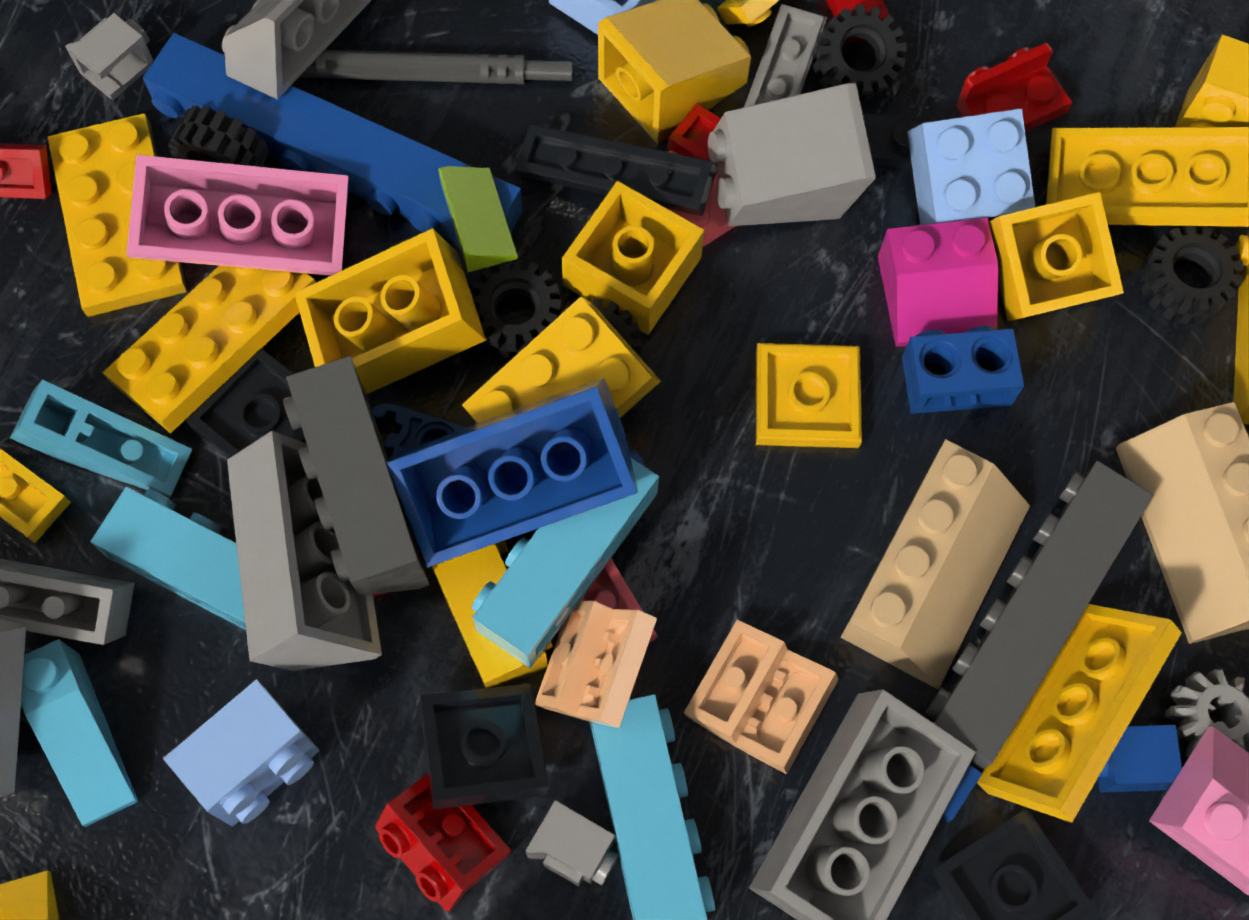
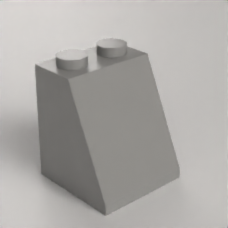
(792, 158)

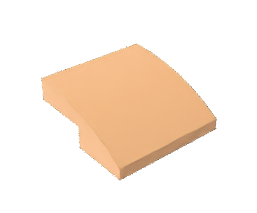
(596, 663)
(761, 696)

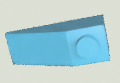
(99, 440)
(74, 732)

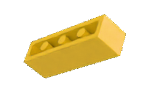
(461, 583)

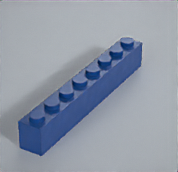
(318, 137)

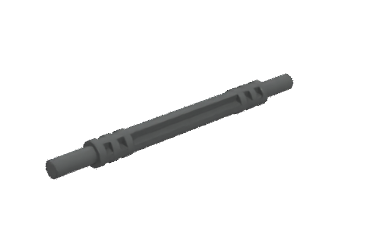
(435, 67)

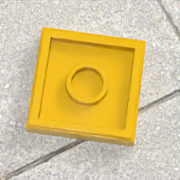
(808, 395)

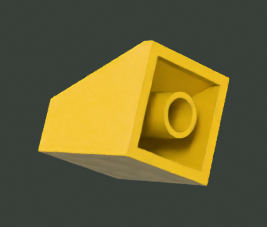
(668, 60)

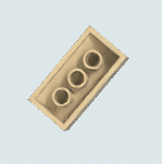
(1198, 514)
(938, 565)

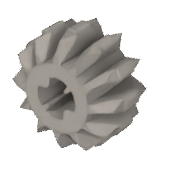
(1206, 696)

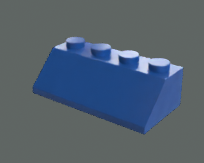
(515, 472)

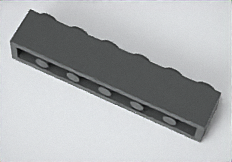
(1040, 611)

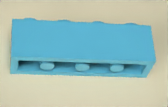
(174, 552)
(555, 571)
(648, 817)

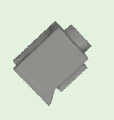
(112, 55)
(573, 846)

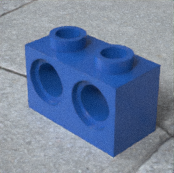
(965, 382)

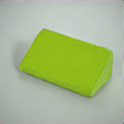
(477, 216)

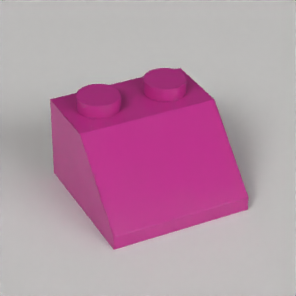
(939, 277)

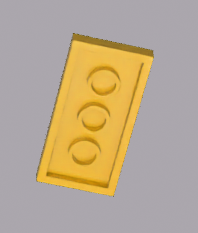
(1155, 173)
(95, 192)
(205, 340)
(1080, 711)

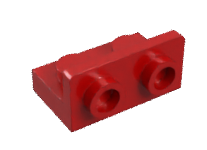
(1016, 84)
(442, 847)

